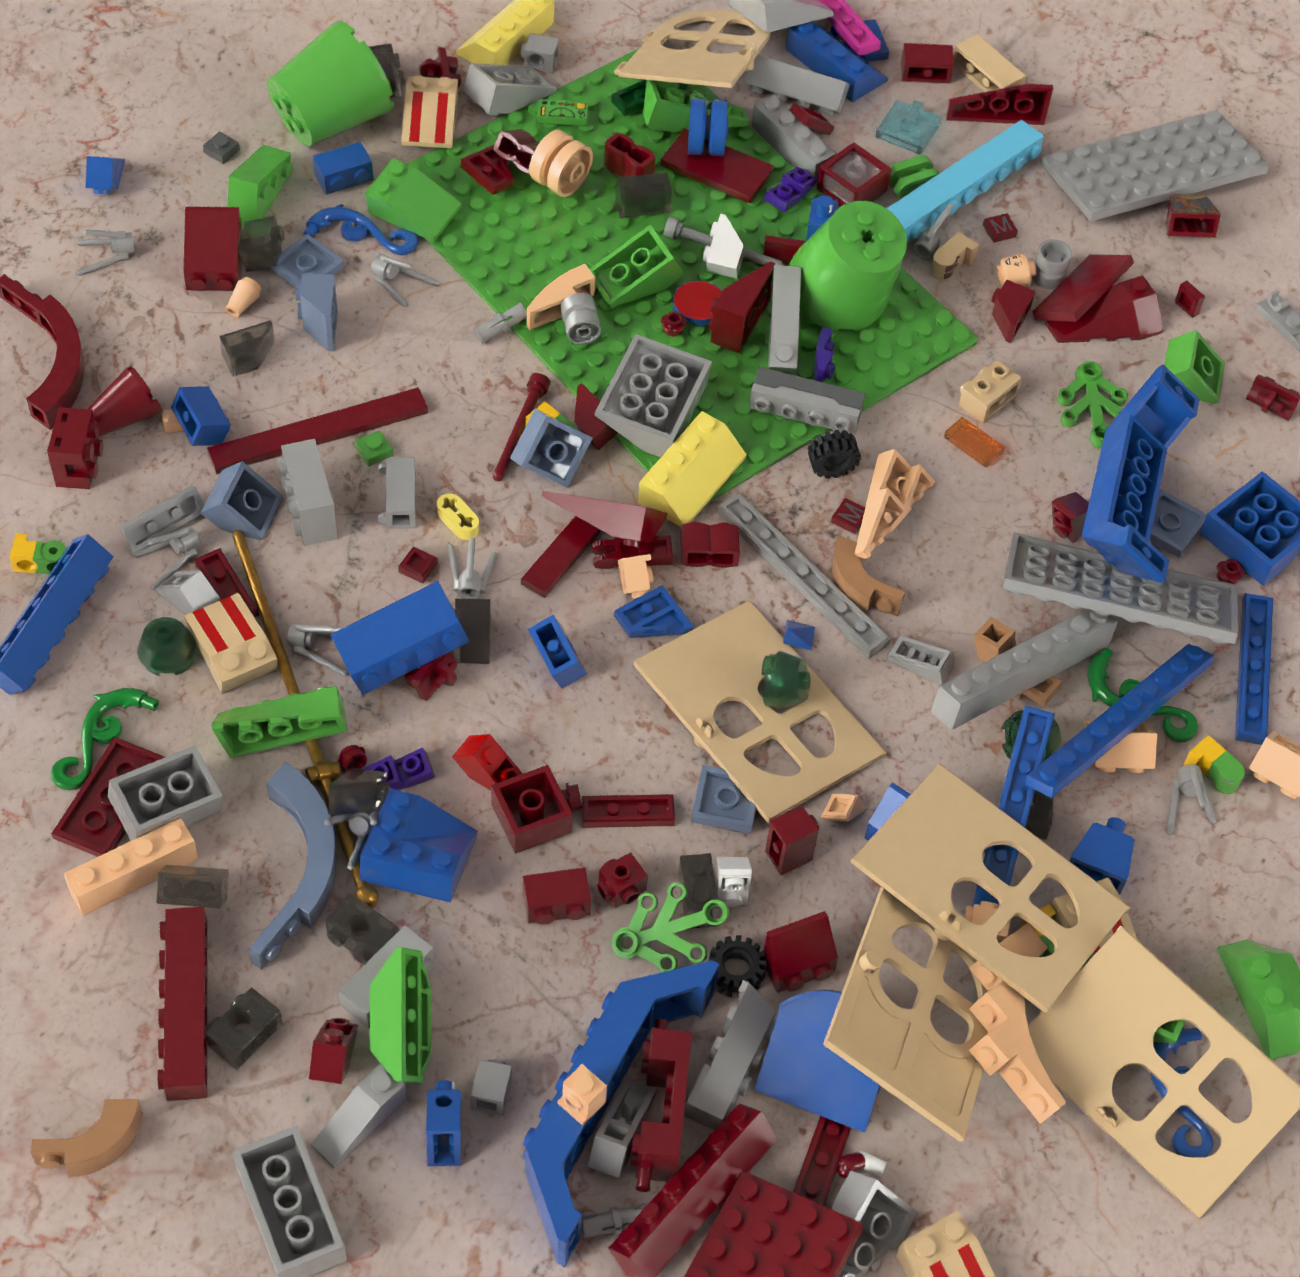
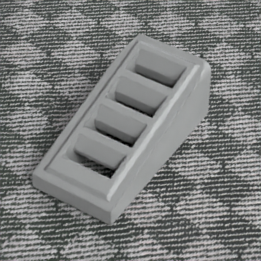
(937, 670)

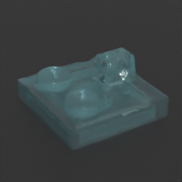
(908, 126)

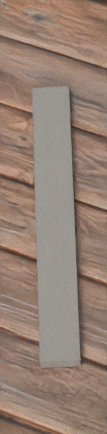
(804, 576)

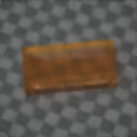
(974, 442)

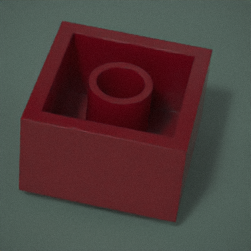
(531, 809)

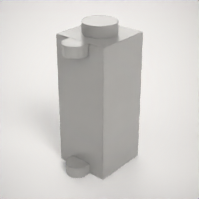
(399, 493)

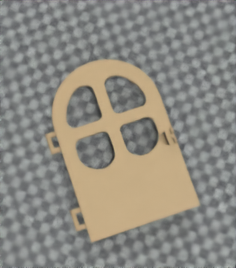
(696, 63)

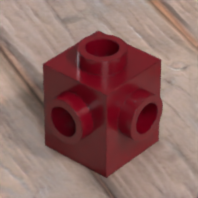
(622, 880)

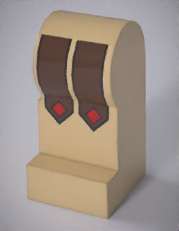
(952, 254)

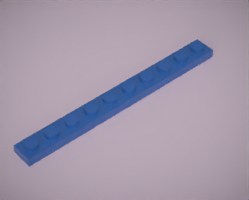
(1118, 721)

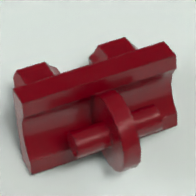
(440, 67)
(1273, 397)
(433, 676)

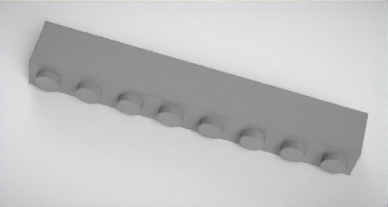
(1022, 667)

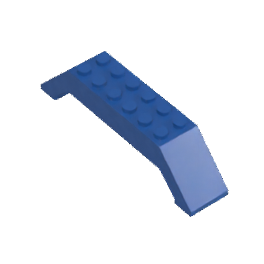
(1131, 475)
(608, 1054)

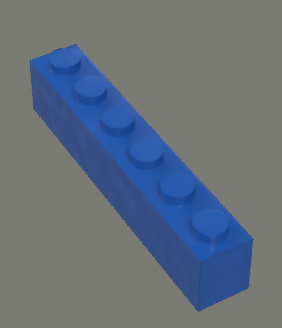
(50, 612)

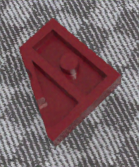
(488, 170)

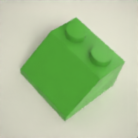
(1196, 365)

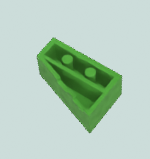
(258, 182)

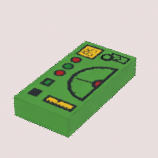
(562, 112)

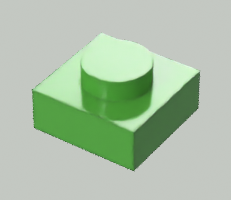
(374, 448)

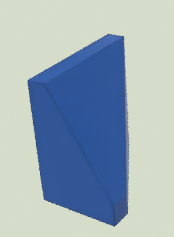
(799, 635)

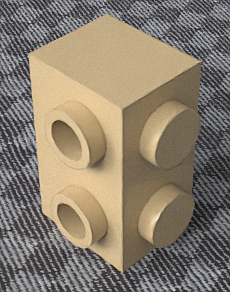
(989, 390)

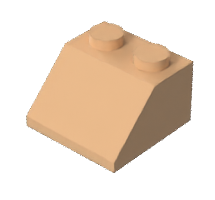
(1133, 752)
(1280, 763)

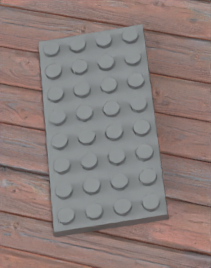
(1154, 165)
(1087, 581)

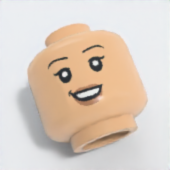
(1016, 269)

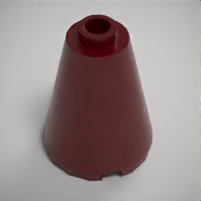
(124, 403)

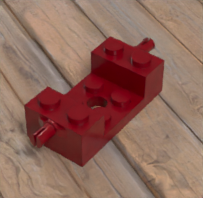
(658, 1145)

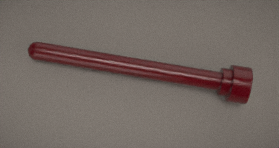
(537, 387)

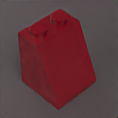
(212, 248)

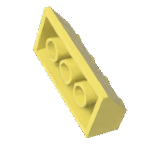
(504, 35)
(691, 470)

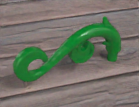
(1099, 688)
(90, 732)

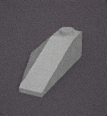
(884, 1221)

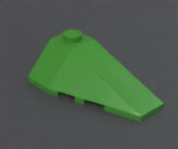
(669, 107)

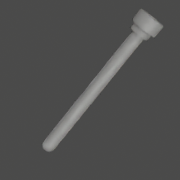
(675, 228)

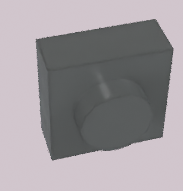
(221, 147)

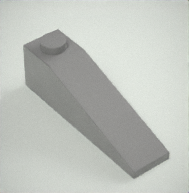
(784, 319)

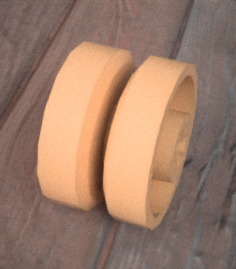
(561, 163)

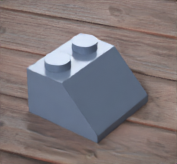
(318, 307)
(551, 448)
(242, 502)

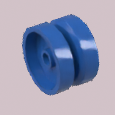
(707, 127)

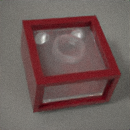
(853, 176)

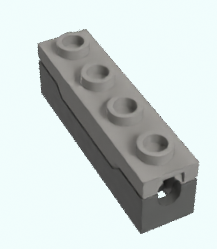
(806, 400)

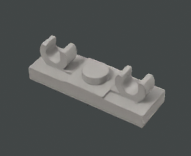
(1281, 317)
(162, 518)

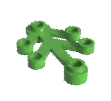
(1090, 376)
(665, 929)

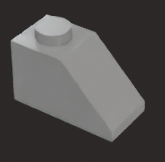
(188, 591)

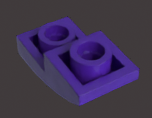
(791, 190)
(824, 354)
(405, 771)

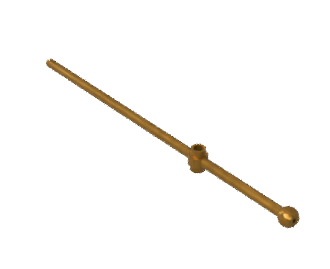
(321, 772)

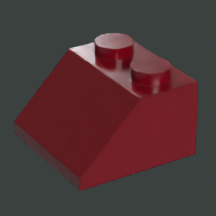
(800, 952)

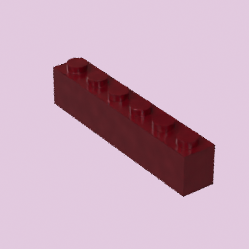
(185, 1004)
(693, 1193)

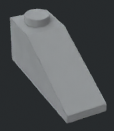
(359, 1115)
(615, 1135)

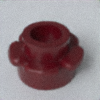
(673, 324)
(1224, 573)
(352, 757)
(572, 796)

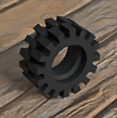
(834, 454)
(741, 950)

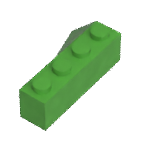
(281, 721)

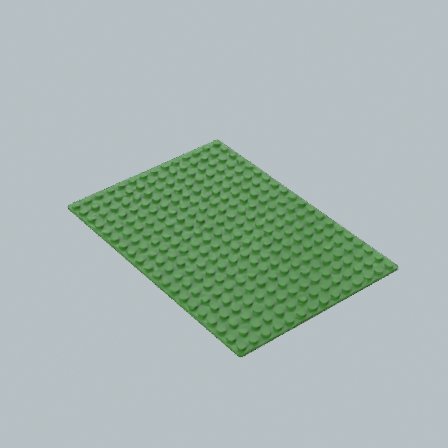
(530, 236)

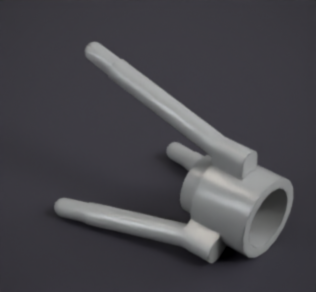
(120, 242)
(929, 242)
(388, 268)
(182, 541)
(469, 583)
(305, 635)
(1191, 785)
(360, 824)

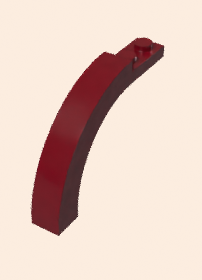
(67, 373)

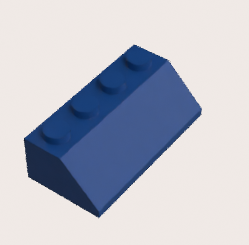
(832, 58)
(400, 637)

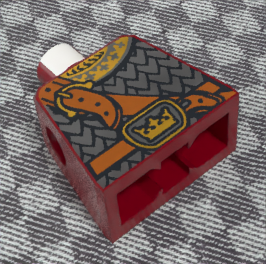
(1192, 216)

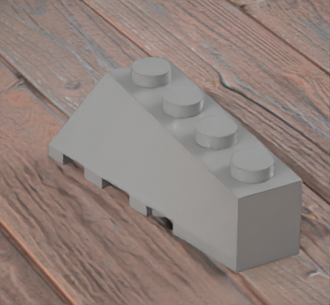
(797, 84)
(790, 136)
(732, 1059)

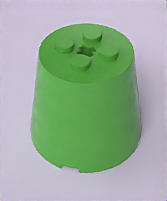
(330, 86)
(850, 266)

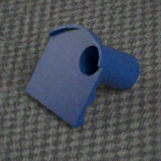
(807, 1072)

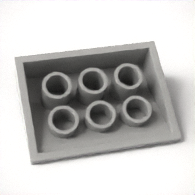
(781, 14)
(653, 394)

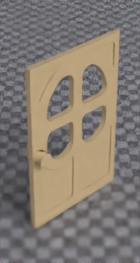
(725, 664)
(941, 841)
(1110, 1022)
(900, 1044)

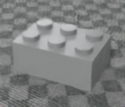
(308, 491)
(164, 792)

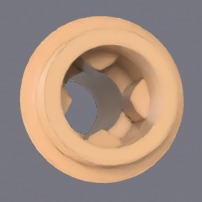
(243, 296)

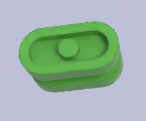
(911, 174)

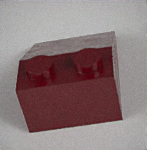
(741, 308)

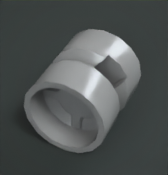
(1052, 263)
(580, 318)

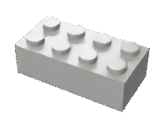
(289, 1205)

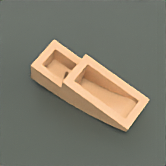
(547, 304)

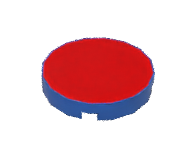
(695, 300)

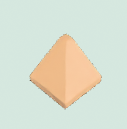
(170, 422)
(843, 807)

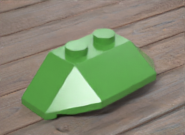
(1269, 992)
(402, 1016)

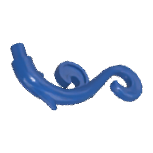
(364, 225)
(1179, 1142)

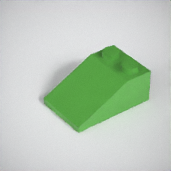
(411, 200)
(636, 269)

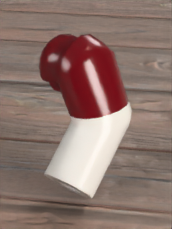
(859, 1161)

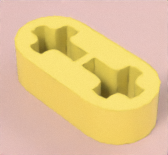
(462, 513)

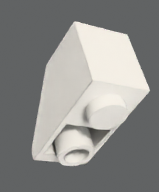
(726, 249)
(733, 880)

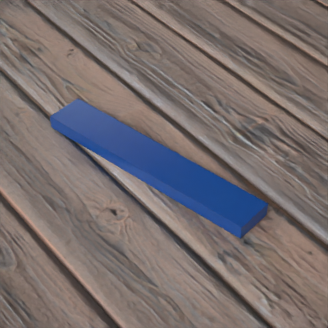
(1254, 669)

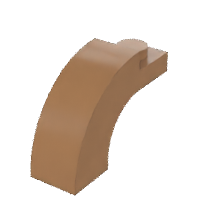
(859, 585)
(997, 638)
(96, 1147)

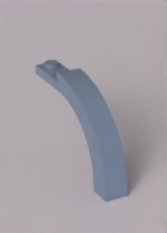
(304, 804)

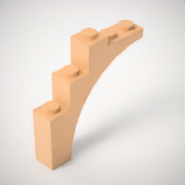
(1008, 1042)

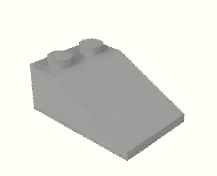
(505, 87)

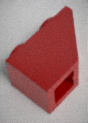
(485, 760)

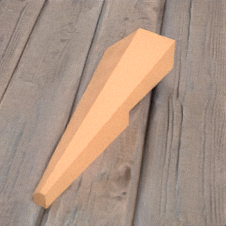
(890, 498)

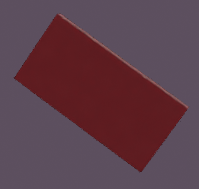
(732, 174)
(1082, 287)
(90, 818)

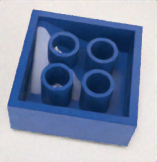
(1257, 527)
(416, 847)

